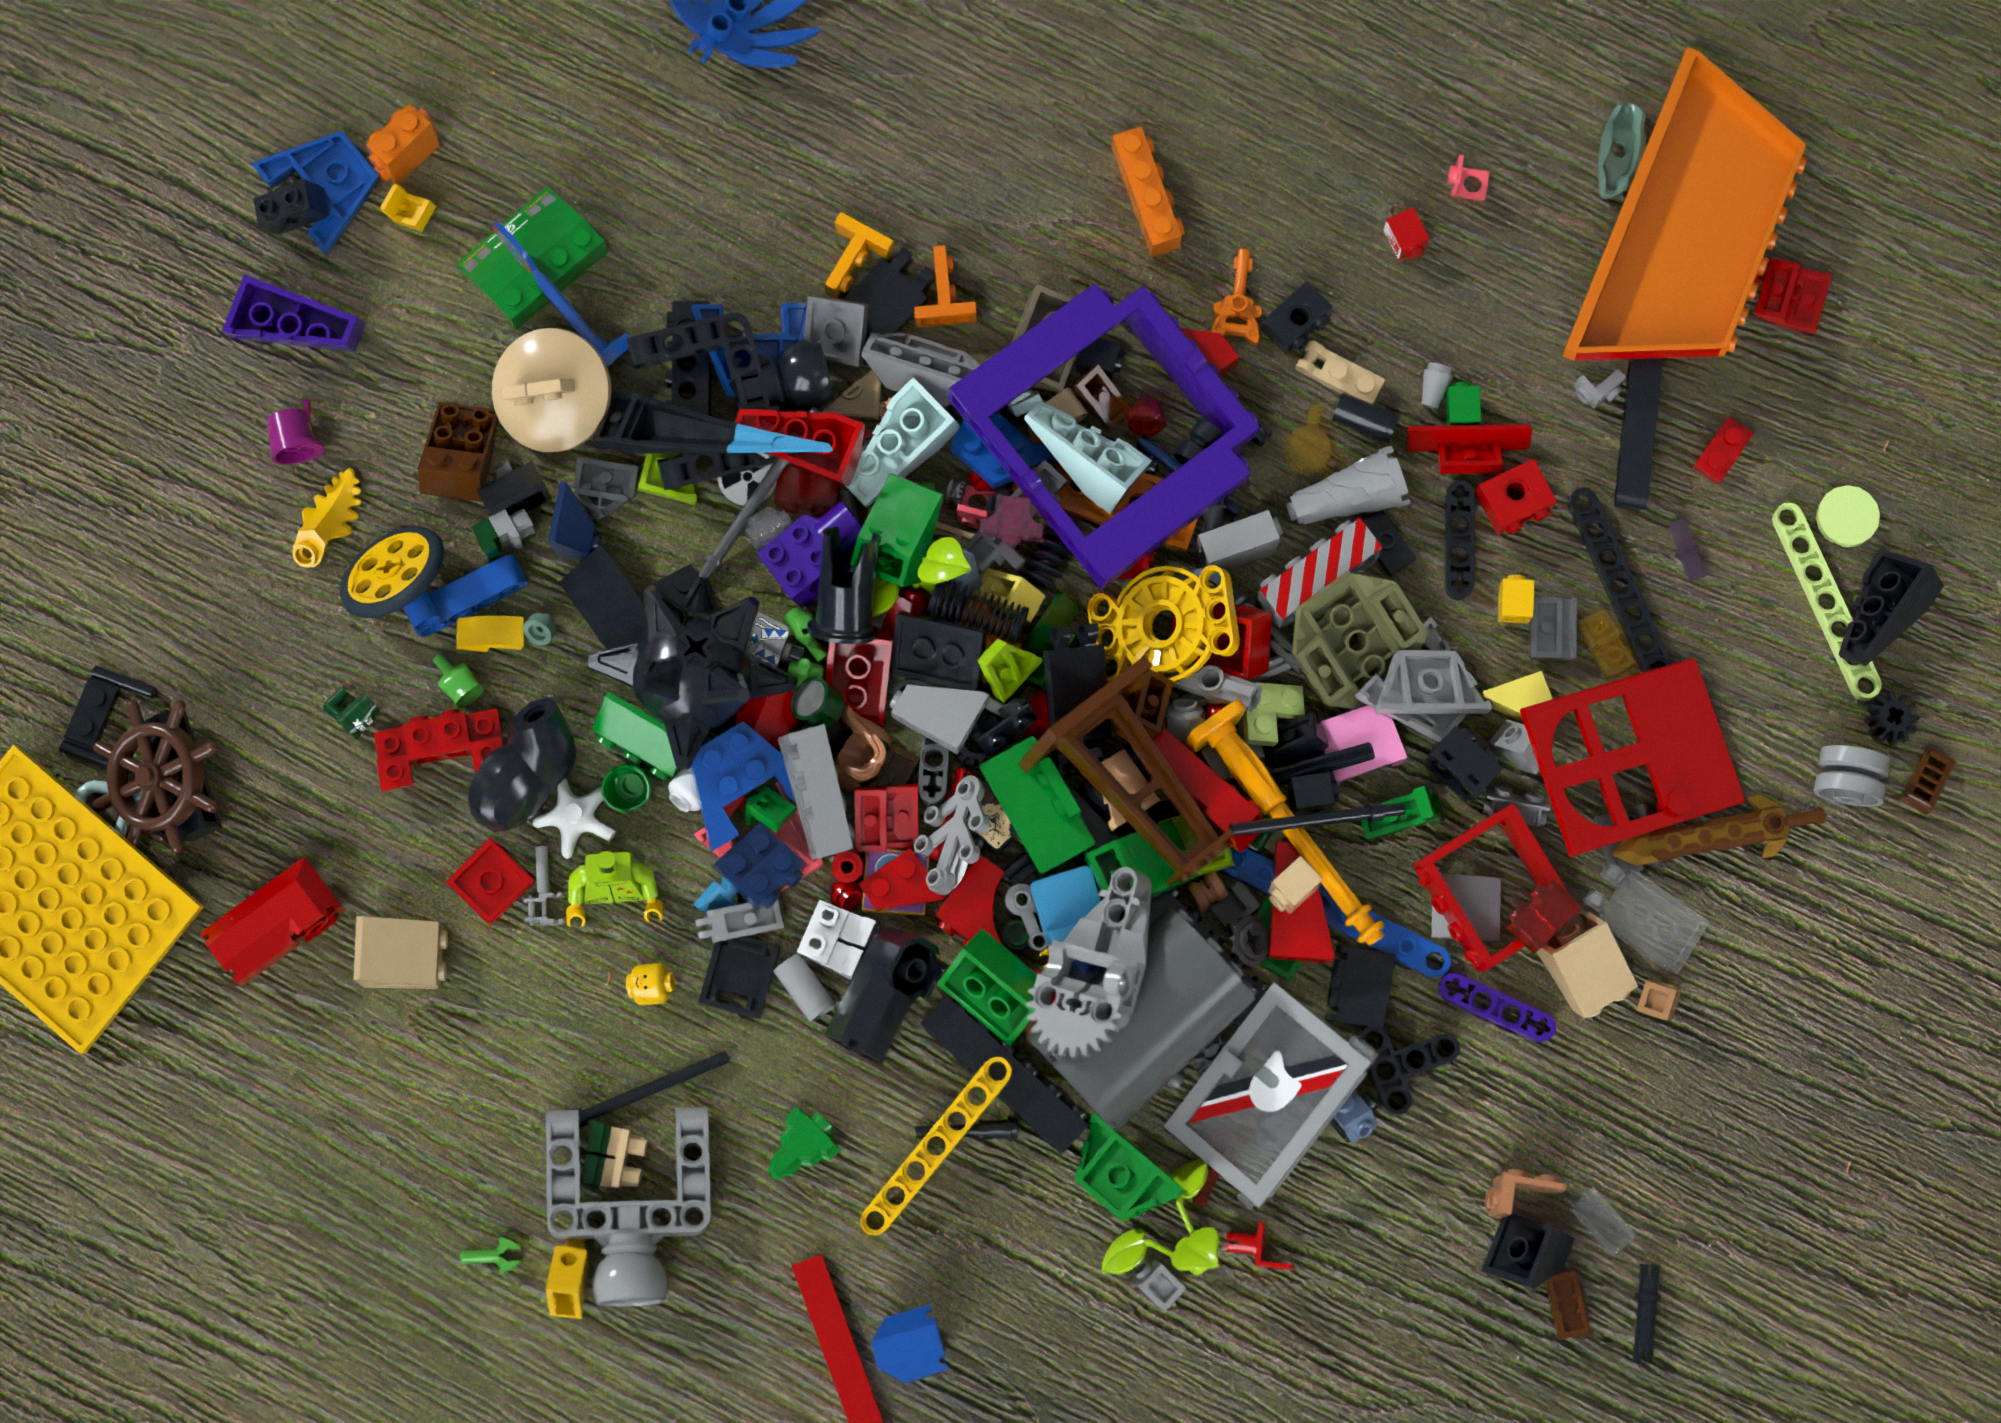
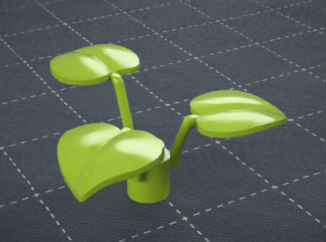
(943, 562)
(1191, 1253)

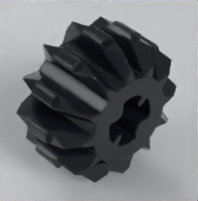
(1897, 729)

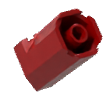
(272, 921)

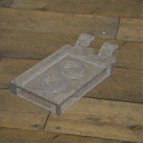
(1648, 918)

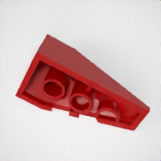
(839, 431)

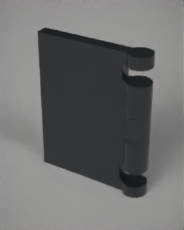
(1360, 987)

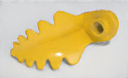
(327, 519)

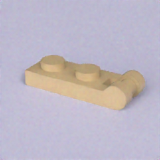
(1339, 373)

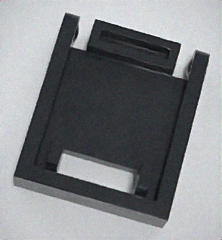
(740, 970)

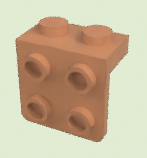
(1501, 1196)

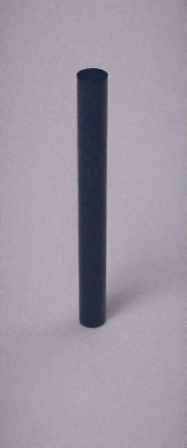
(1173, 464)

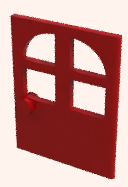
(1674, 738)

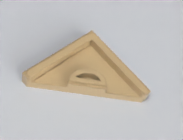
(860, 400)

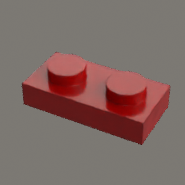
(1723, 450)

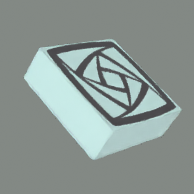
(1024, 402)

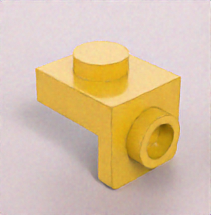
(407, 208)

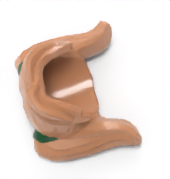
(862, 752)

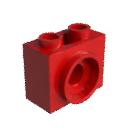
(1510, 514)

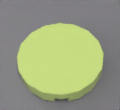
(1848, 516)

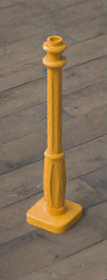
(1257, 782)

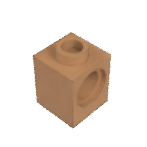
(1659, 999)

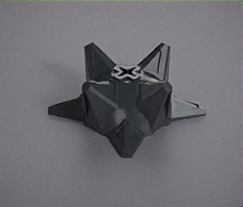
(693, 665)

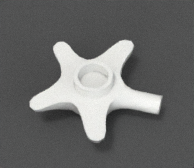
(573, 817)

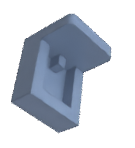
(1356, 1118)

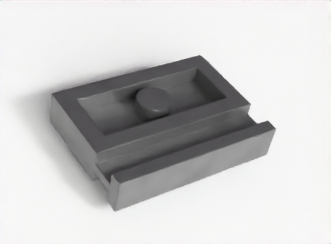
(1553, 629)

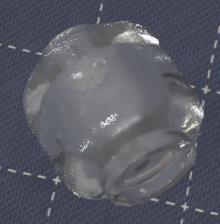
(766, 526)

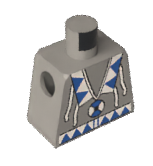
(772, 641)

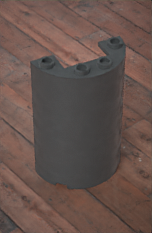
(1179, 1010)

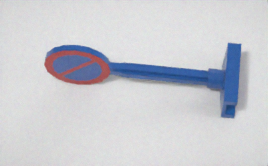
(608, 351)

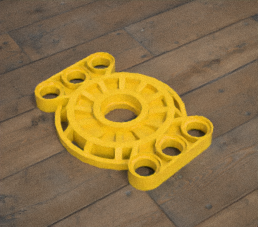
(1191, 603)

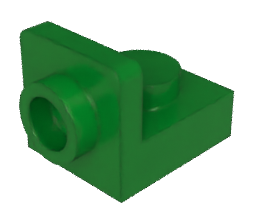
(769, 809)

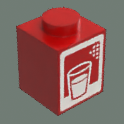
(1406, 234)

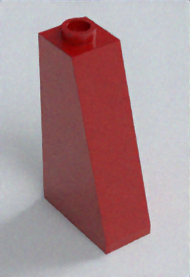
(1303, 932)

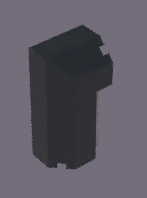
(884, 987)

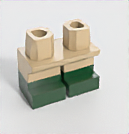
(613, 1143)

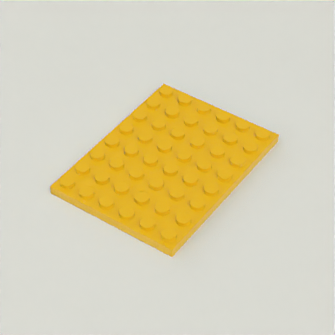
(77, 906)

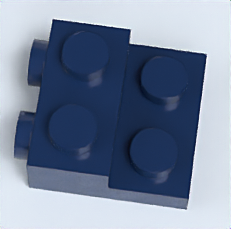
(760, 867)

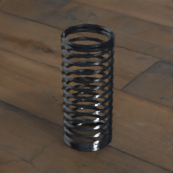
(1013, 631)

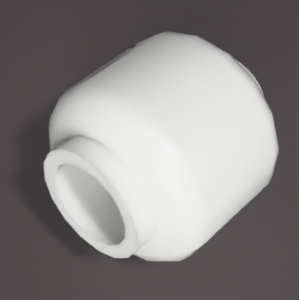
(683, 791)

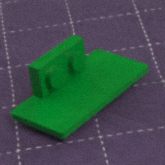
(1038, 807)

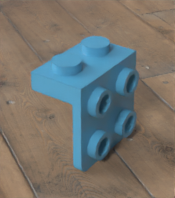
(1063, 901)

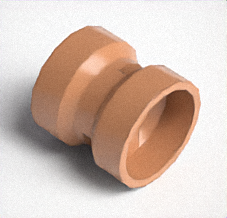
(1206, 891)

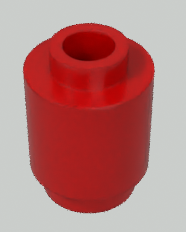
(855, 859)

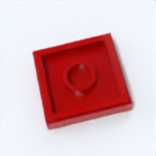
(490, 881)

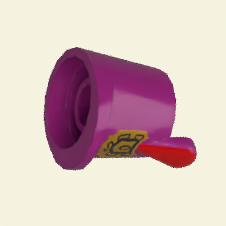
(292, 436)

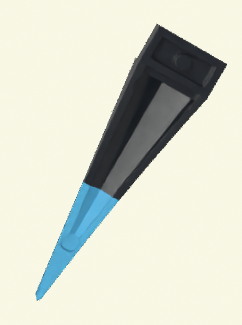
(656, 427)

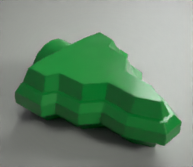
(803, 1144)

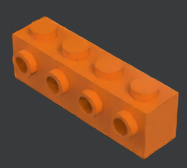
(1146, 191)

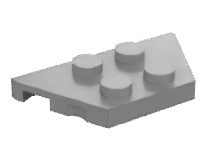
(1430, 685)

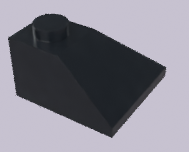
(1527, 1251)

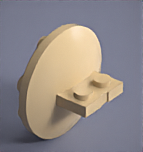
(551, 390)

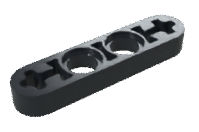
(1459, 540)

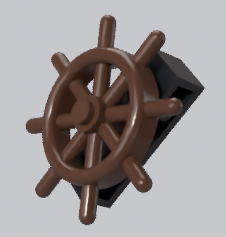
(170, 774)

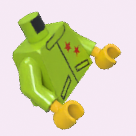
(612, 879)

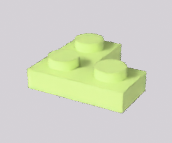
(1275, 702)

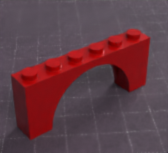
(972, 902)

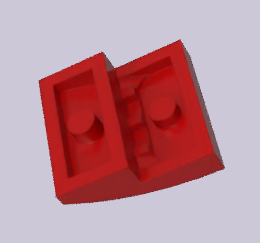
(1793, 296)
(886, 817)

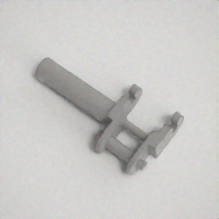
(543, 889)

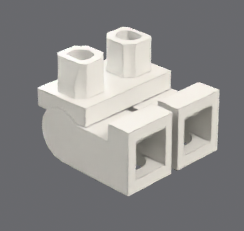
(834, 924)

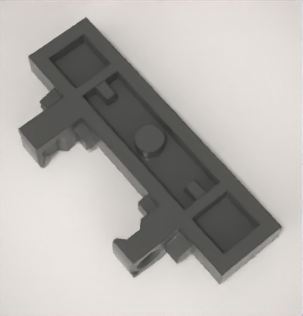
(991, 549)

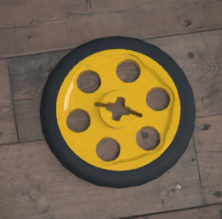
(392, 572)

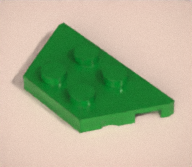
(1121, 1174)

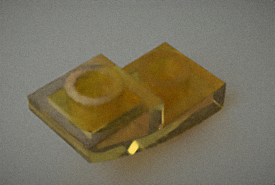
(1605, 645)

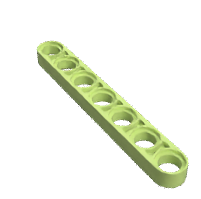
(1814, 589)

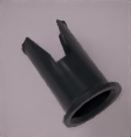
(845, 596)

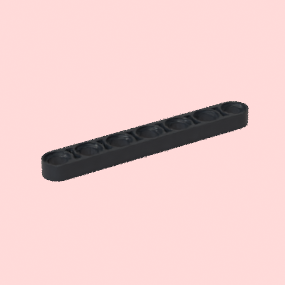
(1620, 570)

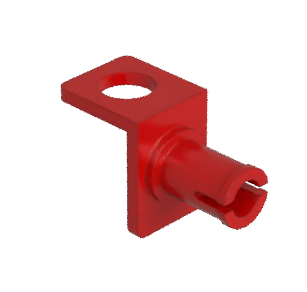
(1256, 1246)

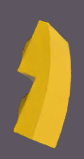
(488, 632)

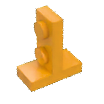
(856, 253)

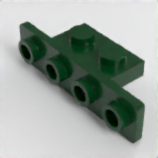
(1059, 613)

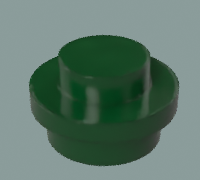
(1015, 934)

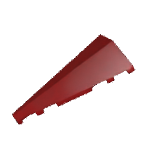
(770, 719)

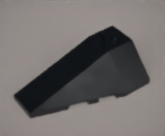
(1892, 599)

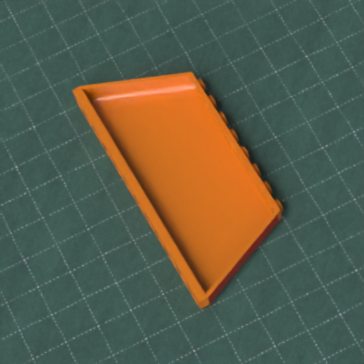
(1691, 225)

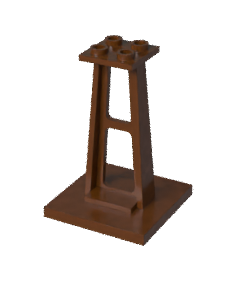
(1110, 704)

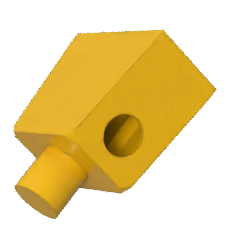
(568, 1280)

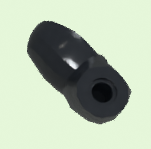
(524, 772)

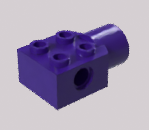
(797, 551)

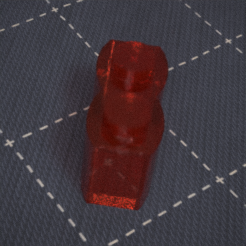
(805, 490)
(1543, 916)

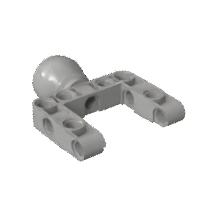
(629, 1236)

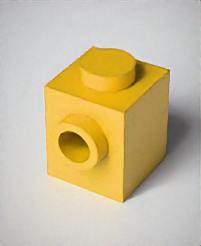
(1516, 599)

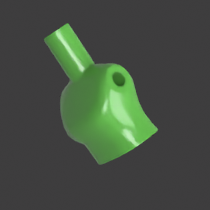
(797, 621)
(805, 669)
(458, 682)

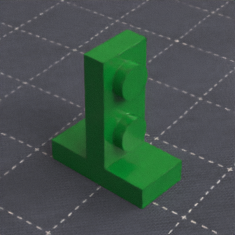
(1421, 808)

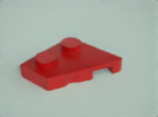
(899, 884)

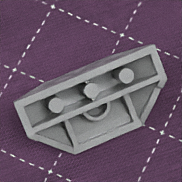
(903, 356)

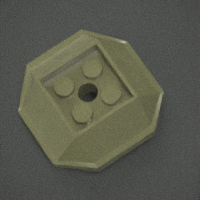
(1347, 606)

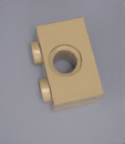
(1294, 886)

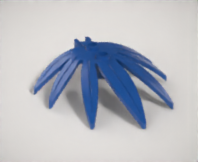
(728, 25)

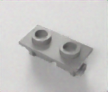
(1529, 806)

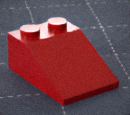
(1254, 646)
(862, 675)

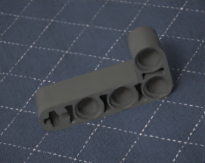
(927, 748)

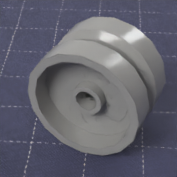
(1852, 775)

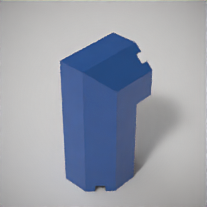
(909, 1346)

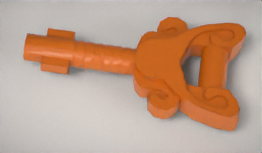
(1238, 304)

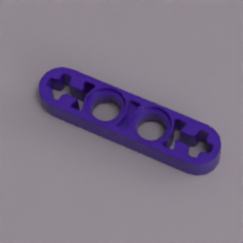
(1498, 1003)

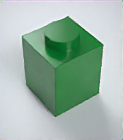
(1463, 404)

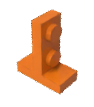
(947, 311)

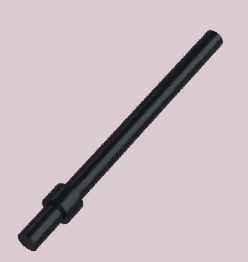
(1371, 812)
(651, 1088)

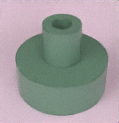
(539, 629)

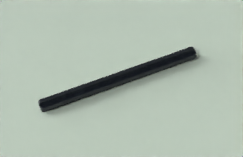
(1316, 765)

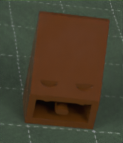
(458, 451)

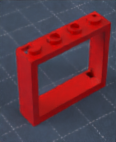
(1445, 902)

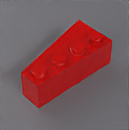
(1215, 798)

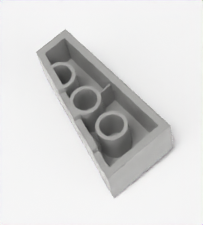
(817, 791)

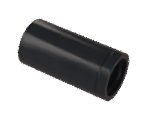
(1365, 417)

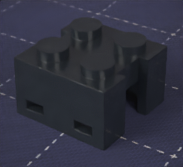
(1464, 764)

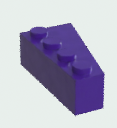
(282, 317)

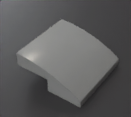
(1479, 901)

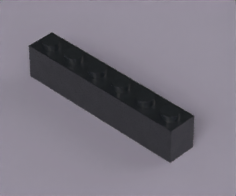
(1024, 1093)

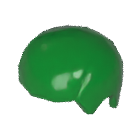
(626, 787)

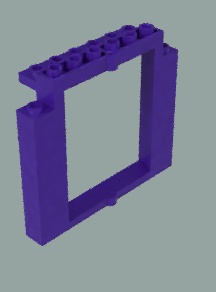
(1173, 501)

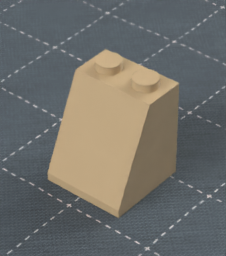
(399, 953)
(1587, 964)

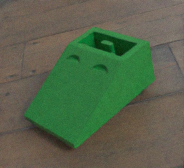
(906, 521)
(1136, 854)

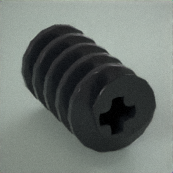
(1047, 560)

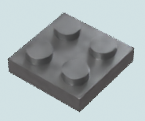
(839, 327)

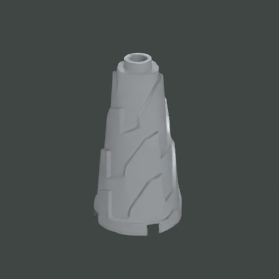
(1365, 486)

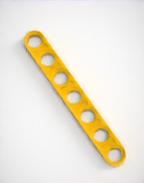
(923, 1155)

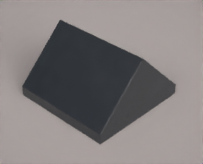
(515, 491)

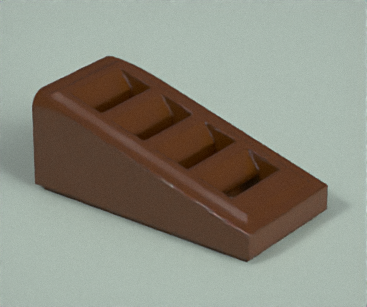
(1916, 801)

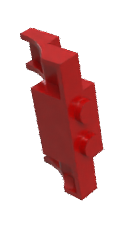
(435, 740)

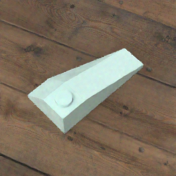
(904, 439)
(1095, 463)

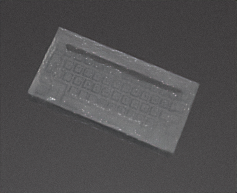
(1602, 1222)

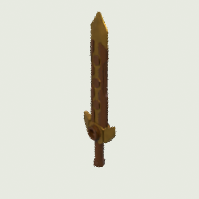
(1721, 833)

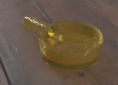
(1308, 447)

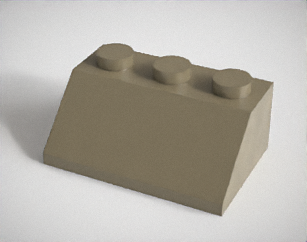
(1040, 305)

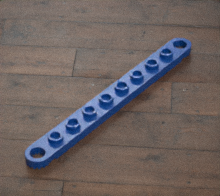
(1409, 947)

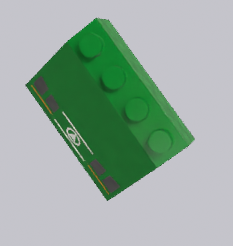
(556, 241)

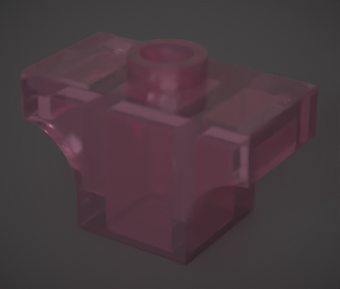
(1012, 522)

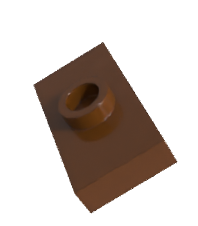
(1567, 1305)

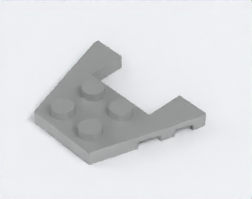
(1432, 725)

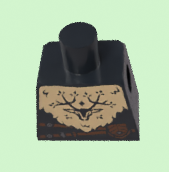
(1000, 832)

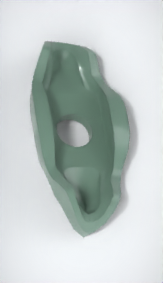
(1627, 128)

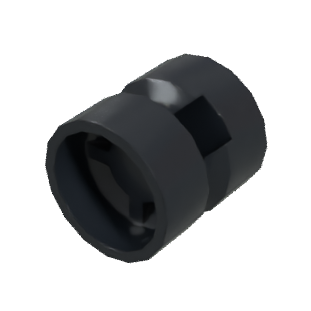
(1201, 437)

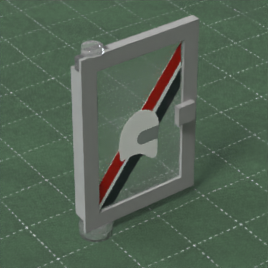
(1269, 1095)

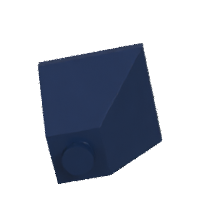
(571, 529)

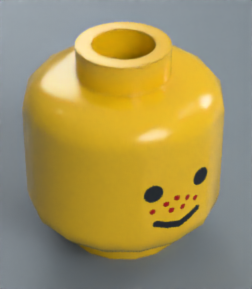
(650, 984)

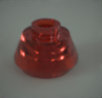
(1146, 417)

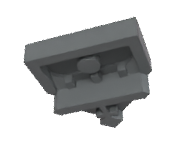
(604, 485)

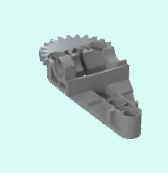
(1102, 942)

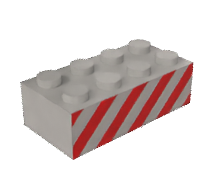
(1349, 550)

